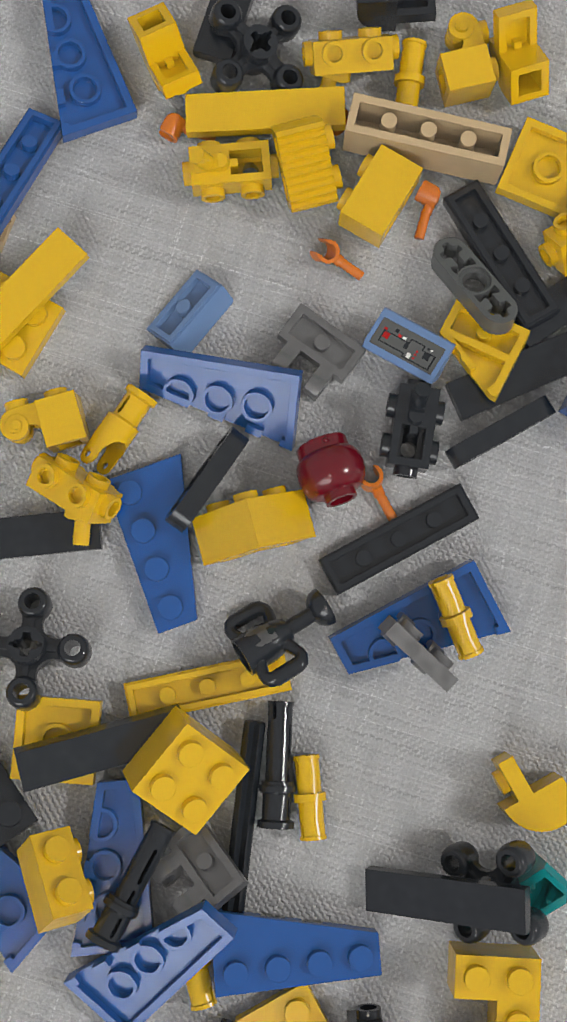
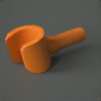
(174, 126)
(429, 196)
(333, 256)
(379, 493)

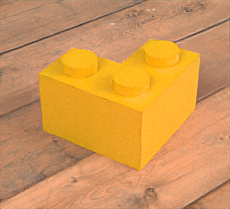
(252, 524)
(497, 973)

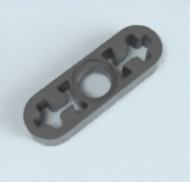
(474, 302)

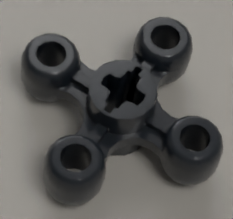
(283, 25)
(47, 650)
(512, 861)

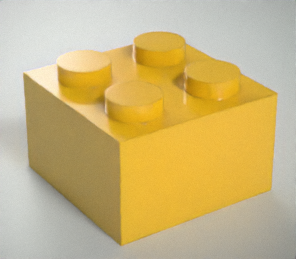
(185, 770)

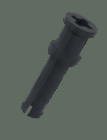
(277, 784)
(122, 904)

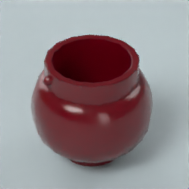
(330, 469)

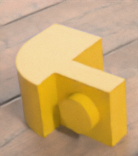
(164, 51)
(519, 57)
(532, 806)

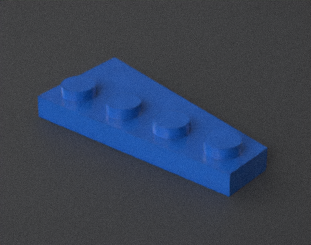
(156, 547)
(292, 953)

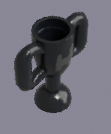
(274, 637)

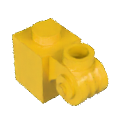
(467, 69)
(57, 414)

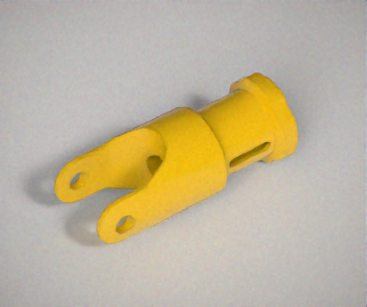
(118, 429)

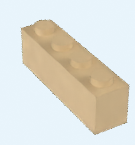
(428, 138)

